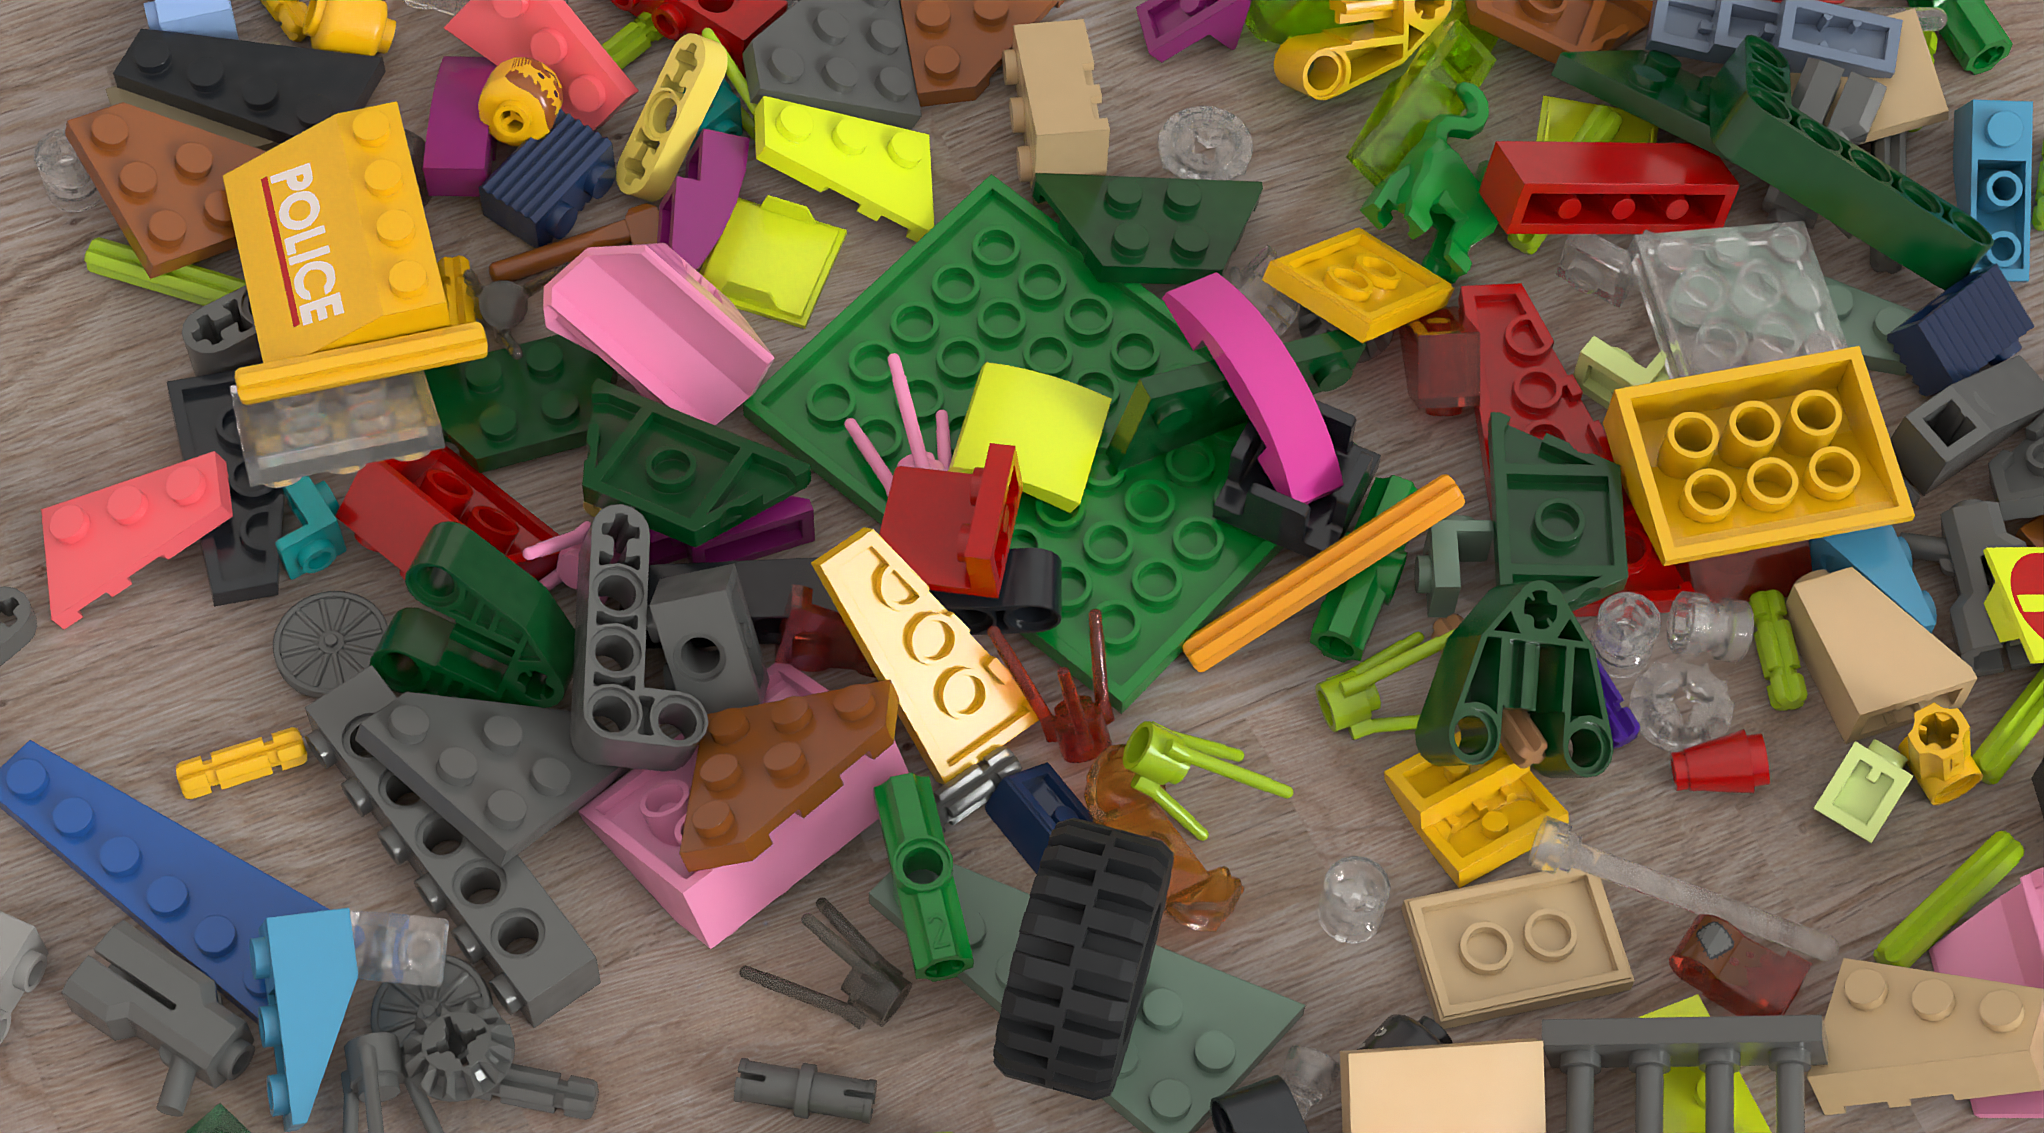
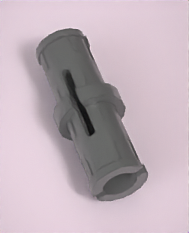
(805, 1090)

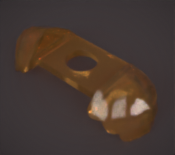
(1194, 895)

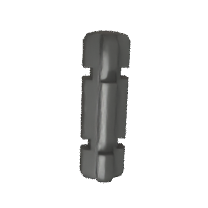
(974, 786)
(546, 1091)

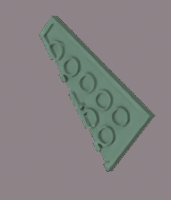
(1194, 1023)

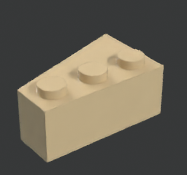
(1055, 101)
(1926, 1035)

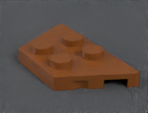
(1561, 25)

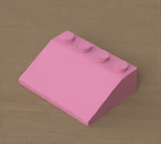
(645, 820)

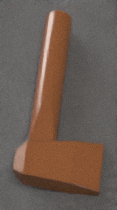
(637, 228)

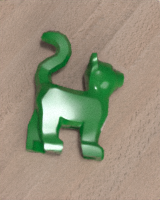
(1440, 190)

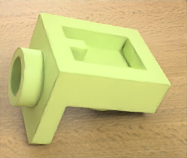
(1608, 368)
(1865, 789)

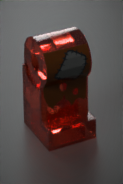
(1736, 969)

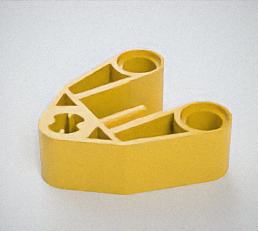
(1357, 52)

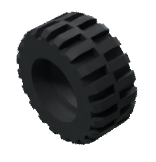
(1082, 958)

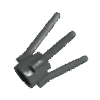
(374, 1077)

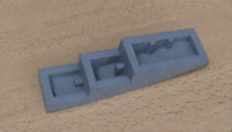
(1797, 28)

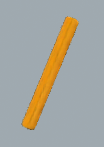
(1323, 572)

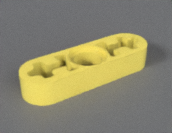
(694, 65)

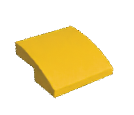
(1473, 813)

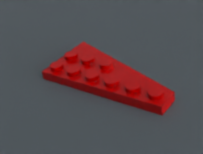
(1531, 386)

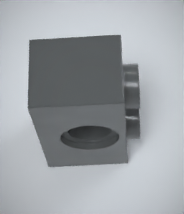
(715, 608)

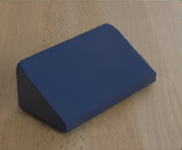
(1030, 806)

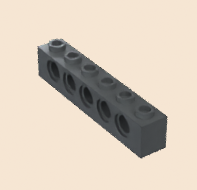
(534, 982)

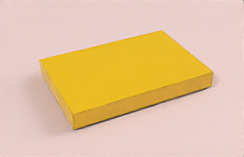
(1359, 284)

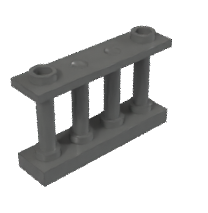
(1712, 1043)

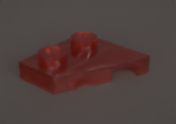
(816, 637)

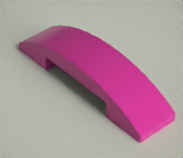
(1265, 381)

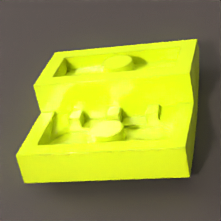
(1046, 419)

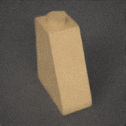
(1870, 654)

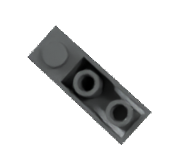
(1966, 422)

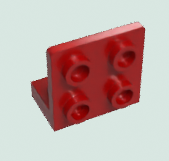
(956, 524)

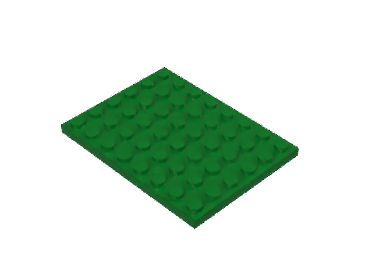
(1013, 292)

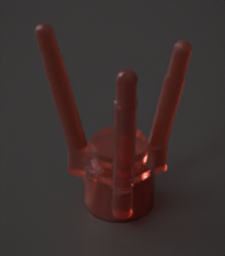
(1078, 721)

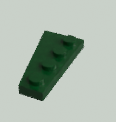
(1198, 401)

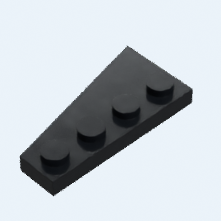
(247, 83)
(242, 550)

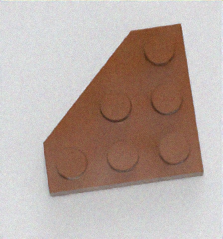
(961, 43)
(161, 182)
(777, 762)

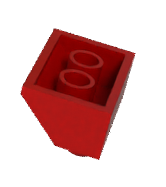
(400, 501)

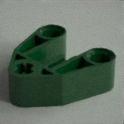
(507, 633)
(1524, 655)

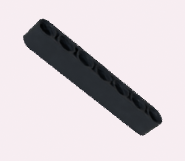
(1026, 603)

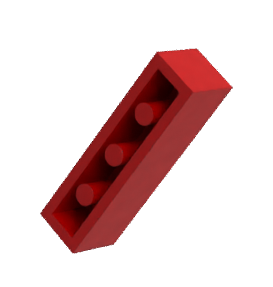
(1606, 187)

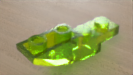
(1447, 57)

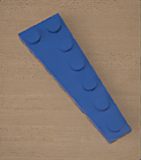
(155, 870)

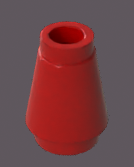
(1722, 764)

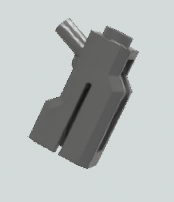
(1850, 119)
(1965, 534)
(164, 1004)

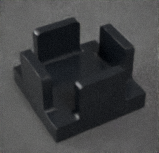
(1307, 529)

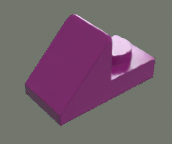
(1177, 24)

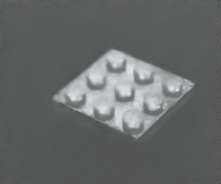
(1734, 296)
(337, 429)

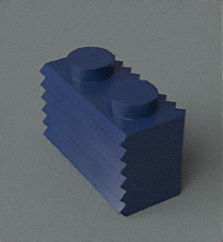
(549, 181)
(1961, 331)

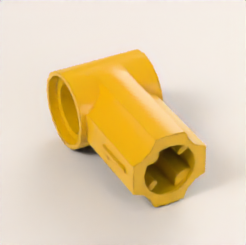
(1941, 753)

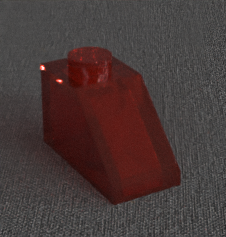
(1442, 361)

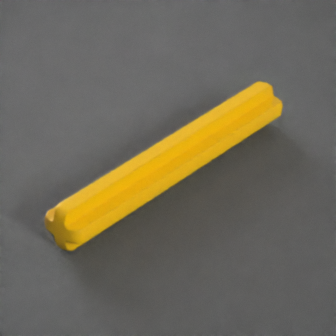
(361, 363)

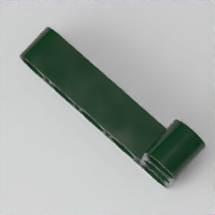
(1832, 176)

